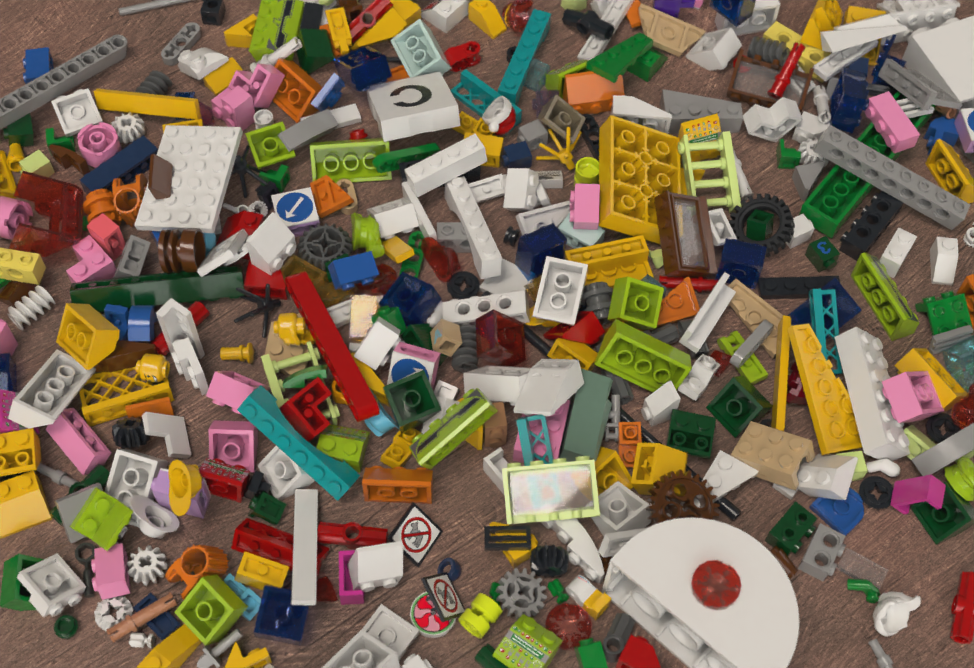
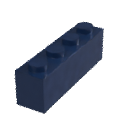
(123, 165)

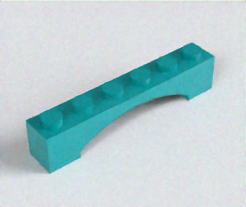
(518, 68)
(328, 472)

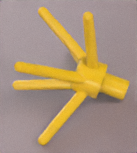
(564, 155)

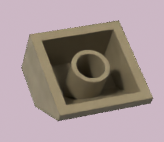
(560, 115)

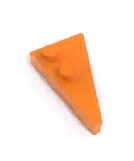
(678, 304)

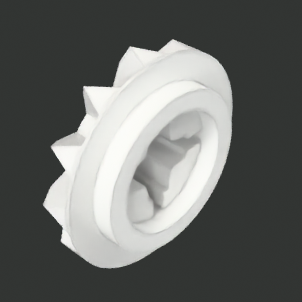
(103, 609)

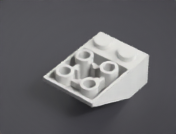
(549, 386)

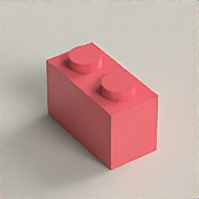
(107, 236)

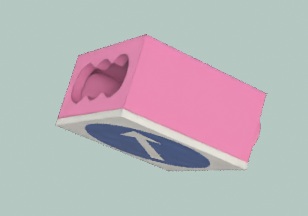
(412, 359)

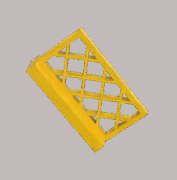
(114, 408)

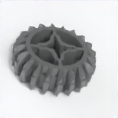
(315, 240)

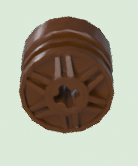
(180, 250)

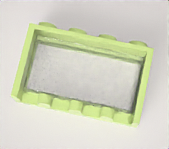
(550, 491)

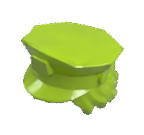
(366, 234)
(962, 478)

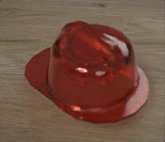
(441, 258)

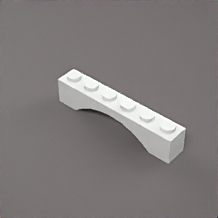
(483, 247)

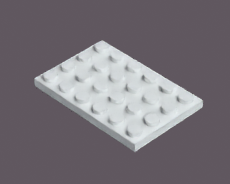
(200, 177)

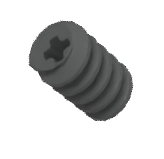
(768, 50)
(155, 83)
(465, 356)

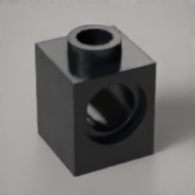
(213, 12)

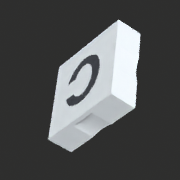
(413, 106)

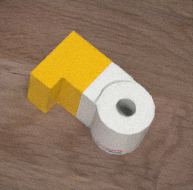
(588, 596)

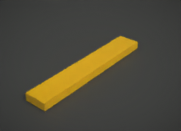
(147, 104)
(781, 374)

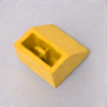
(19, 451)
(652, 462)

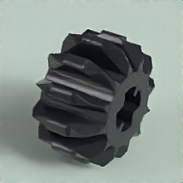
(129, 433)
(549, 561)

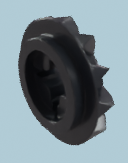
(471, 281)
(935, 422)
(882, 486)

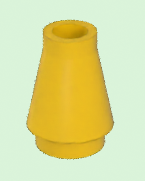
(14, 157)

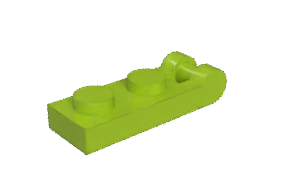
(752, 368)

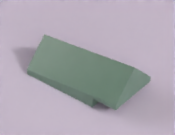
(587, 418)

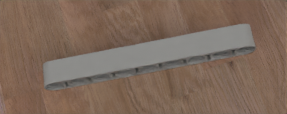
(61, 79)

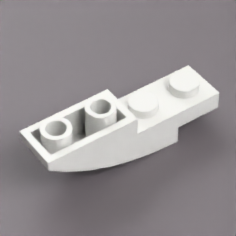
(579, 548)

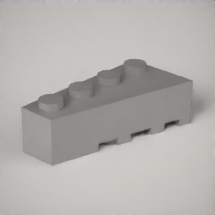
(689, 107)

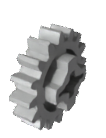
(525, 601)

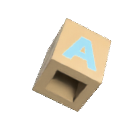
(446, 337)

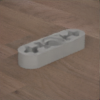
(182, 36)
(751, 344)

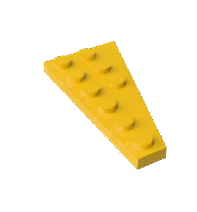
(825, 394)

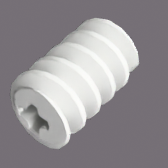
(30, 307)

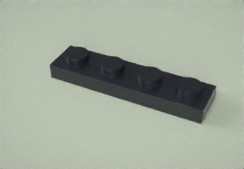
(791, 286)

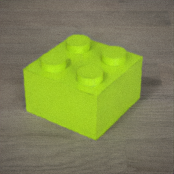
(636, 303)
(211, 609)

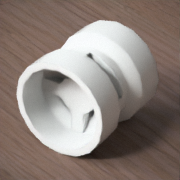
(263, 118)

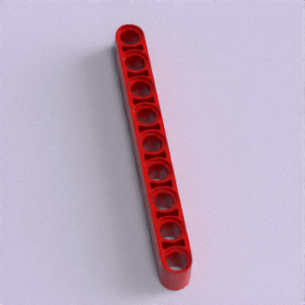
(332, 347)

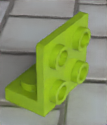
(102, 518)

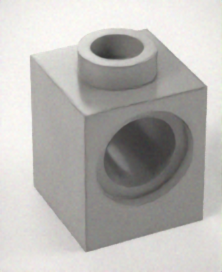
(533, 134)

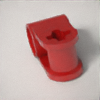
(461, 57)

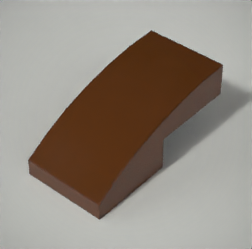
(67, 157)

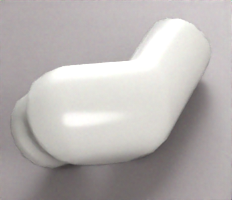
(436, 315)
(885, 466)

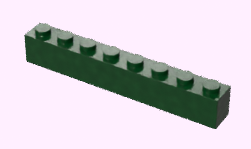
(159, 288)

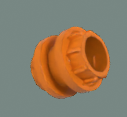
(101, 202)

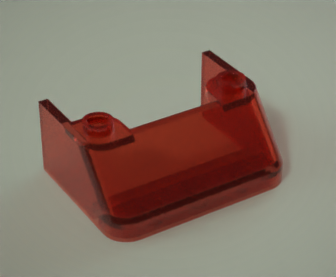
(59, 202)

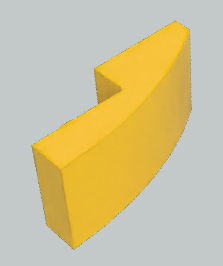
(471, 125)
(399, 451)

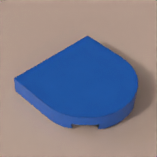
(329, 93)
(840, 514)

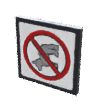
(417, 534)
(443, 596)

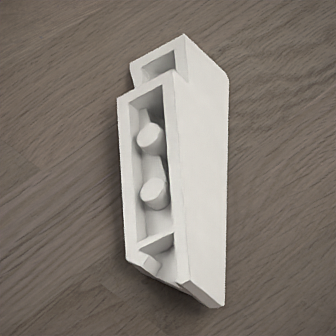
(860, 32)

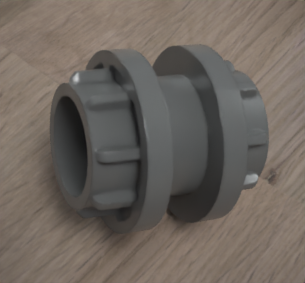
(598, 298)

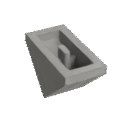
(806, 177)

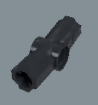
(588, 23)

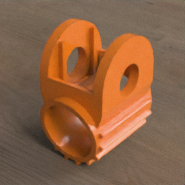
(129, 208)
(194, 559)

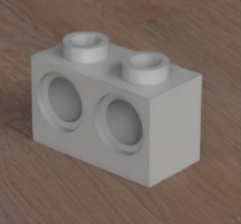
(453, 236)
(132, 257)
(819, 551)

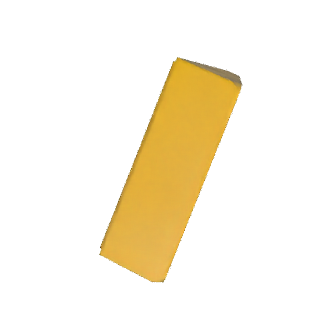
(221, 77)

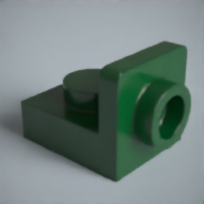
(266, 508)

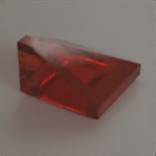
(722, 359)
(325, 591)

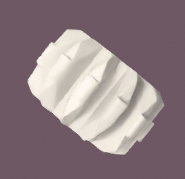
(128, 127)
(808, 155)
(139, 567)

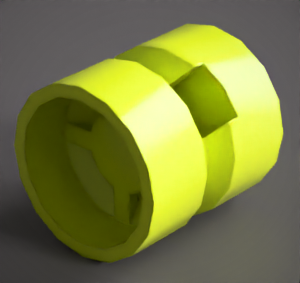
(587, 171)
(481, 613)

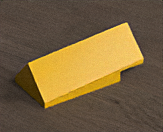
(824, 17)

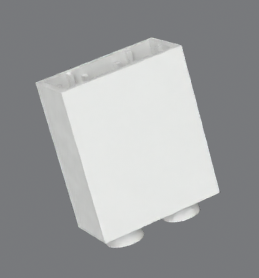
(945, 58)

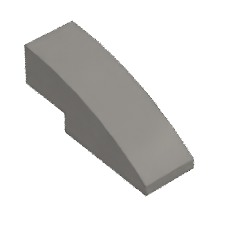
(308, 130)
(945, 451)

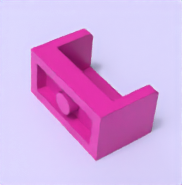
(917, 490)
(346, 593)

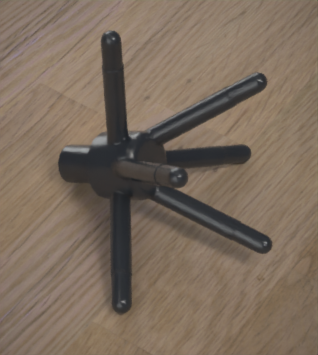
(242, 167)
(264, 305)

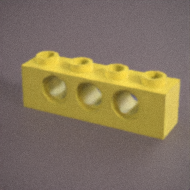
(809, 56)
(21, 266)

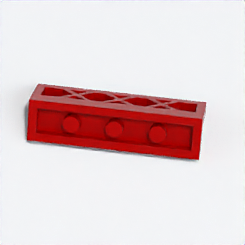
(272, 548)

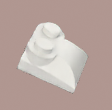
(200, 62)

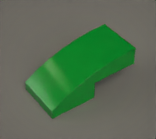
(299, 378)

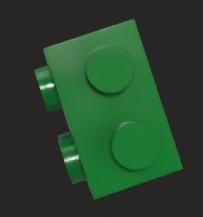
(945, 312)

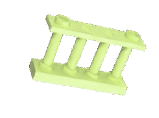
(726, 162)
(276, 386)

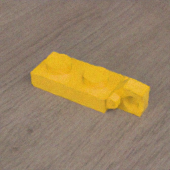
(339, 29)

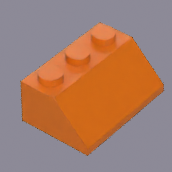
(296, 90)
(591, 92)
(398, 485)

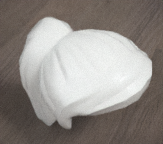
(893, 612)

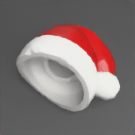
(500, 116)

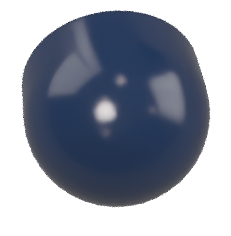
(455, 570)

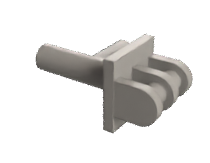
(615, 416)
(211, 656)

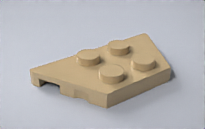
(667, 31)
(279, 351)

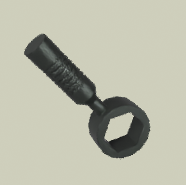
(87, 573)

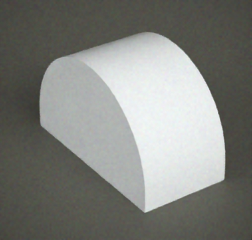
(653, 586)

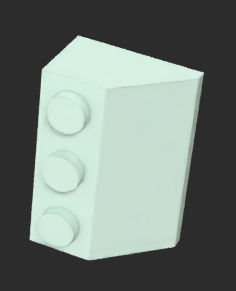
(420, 50)

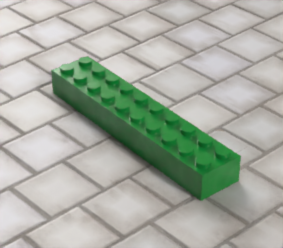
(841, 190)

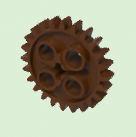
(689, 489)

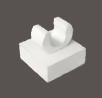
(600, 6)
(542, 196)

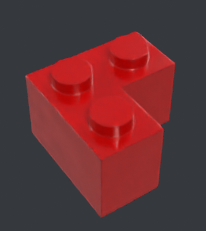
(302, 409)

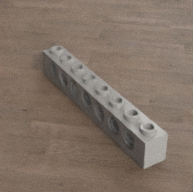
(891, 177)

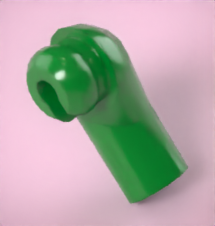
(866, 587)

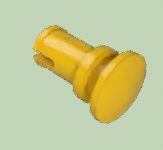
(238, 353)

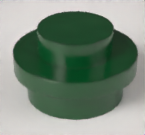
(66, 627)

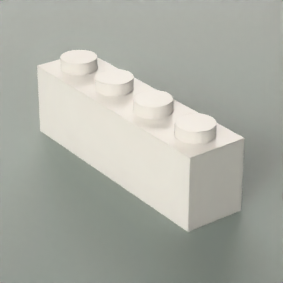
(446, 165)

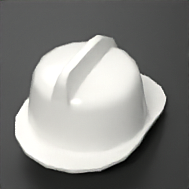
(153, 518)

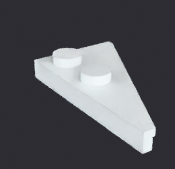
(534, 219)
(726, 475)

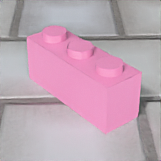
(891, 122)
(78, 441)

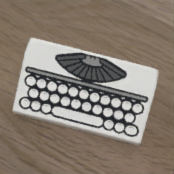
(551, 179)

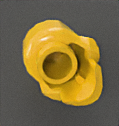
(292, 329)

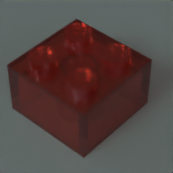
(500, 339)

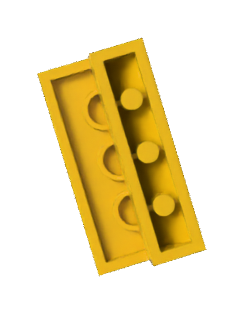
(613, 260)

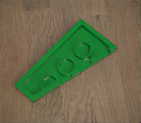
(617, 59)

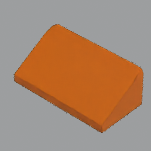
(160, 406)

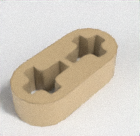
(351, 192)

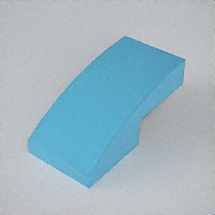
(246, 595)

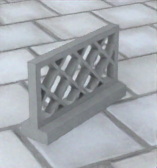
(916, 86)

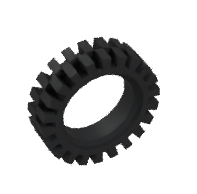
(764, 204)

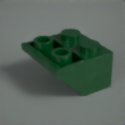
(691, 433)

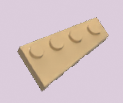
(754, 311)

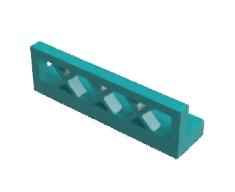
(481, 91)
(817, 322)
(526, 439)

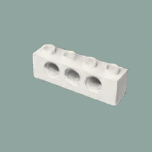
(517, 300)

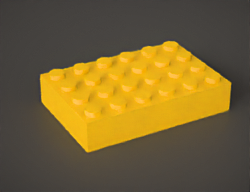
(633, 170)

